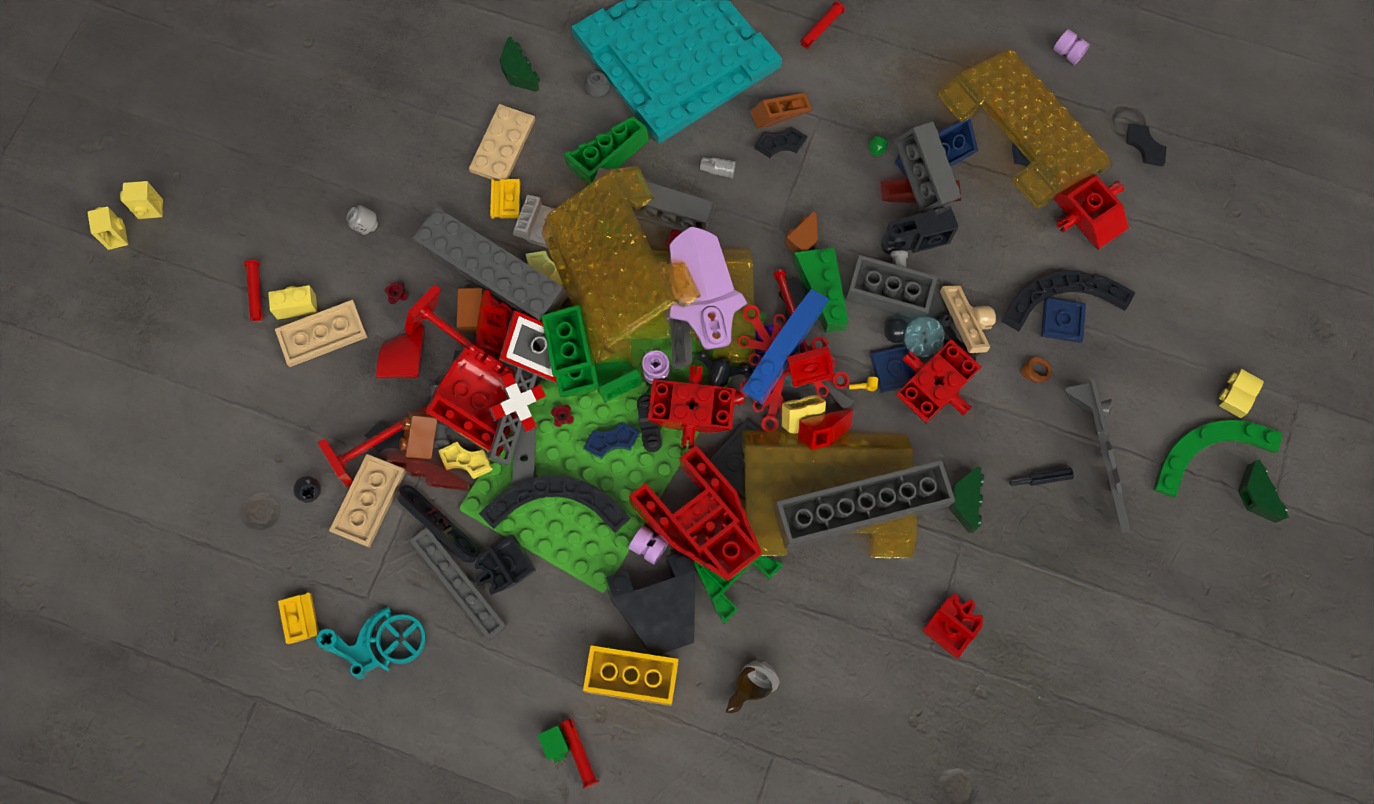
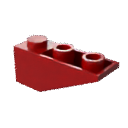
(825, 428)

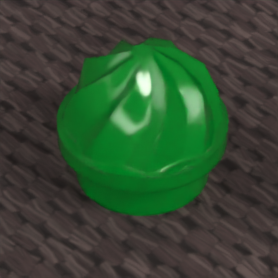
(877, 145)

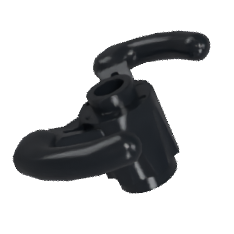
(720, 369)

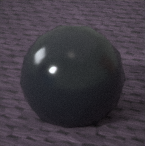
(895, 330)
(307, 489)

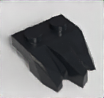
(504, 565)

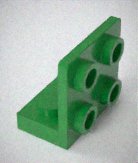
(616, 378)

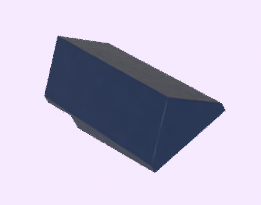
(957, 141)

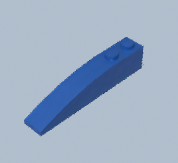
(785, 345)

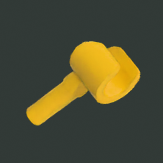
(871, 385)

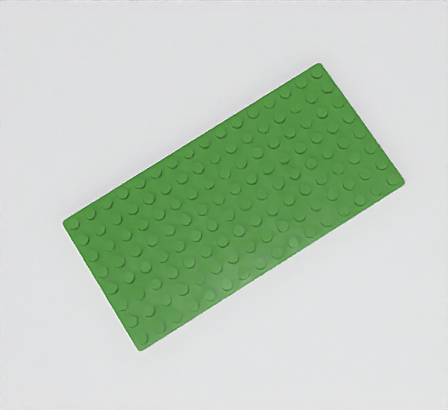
(562, 528)

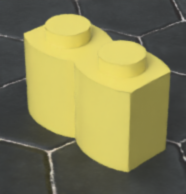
(1240, 393)
(801, 409)

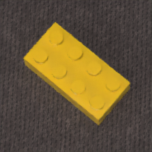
(630, 675)

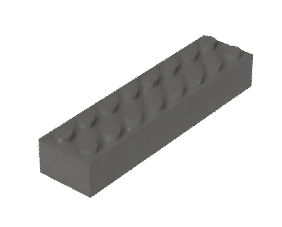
(489, 265)
(863, 504)

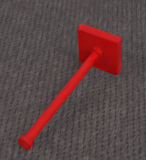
(424, 310)
(808, 365)
(339, 461)

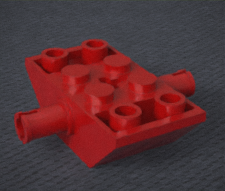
(1093, 210)
(949, 369)
(672, 400)

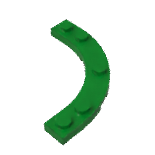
(1207, 435)

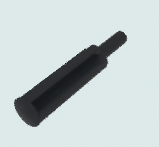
(1045, 477)

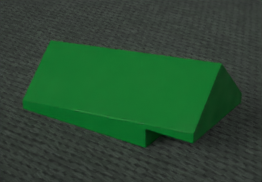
(570, 352)

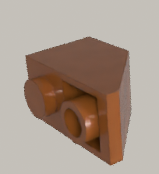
(804, 236)

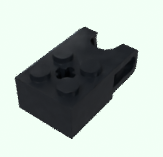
(921, 231)

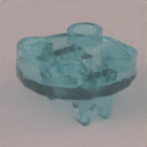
(933, 334)

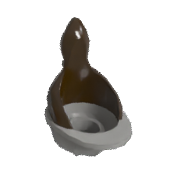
(753, 683)

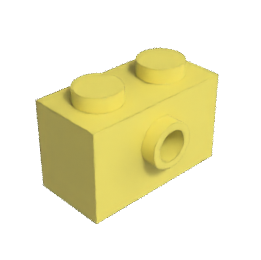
(142, 200)
(107, 227)
(293, 302)

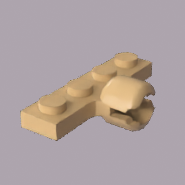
(969, 319)

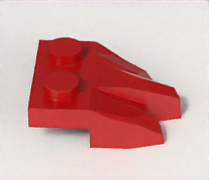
(954, 625)

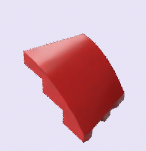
(492, 324)
(401, 356)

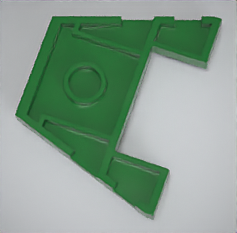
(716, 585)

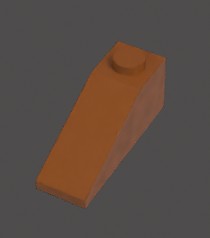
(780, 109)

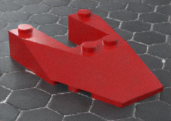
(707, 528)

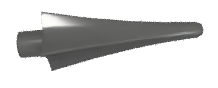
(841, 400)

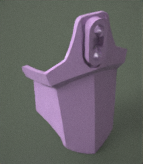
(710, 273)

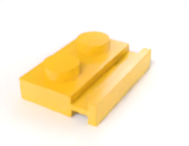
(505, 198)
(298, 618)

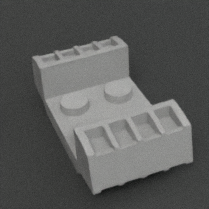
(531, 221)

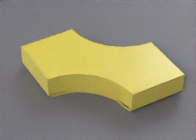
(456, 457)

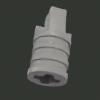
(718, 166)

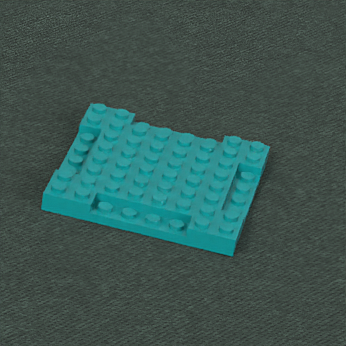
(675, 57)

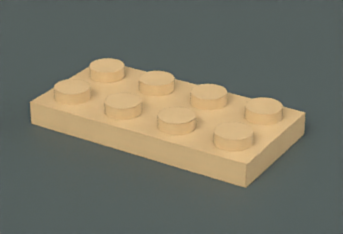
(502, 143)
(320, 333)
(367, 500)

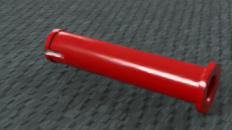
(822, 24)
(254, 291)
(578, 753)

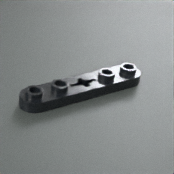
(445, 530)

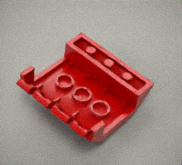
(468, 393)

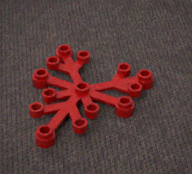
(775, 398)

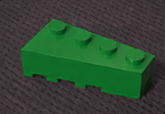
(607, 149)
(820, 272)

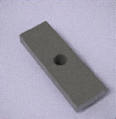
(524, 447)

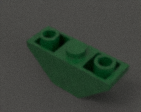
(517, 68)
(1261, 494)
(968, 500)

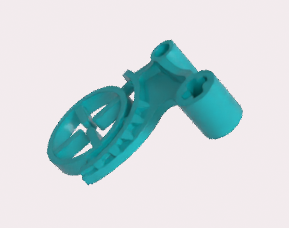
(361, 653)

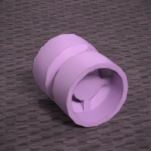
(1071, 47)
(655, 366)
(641, 543)

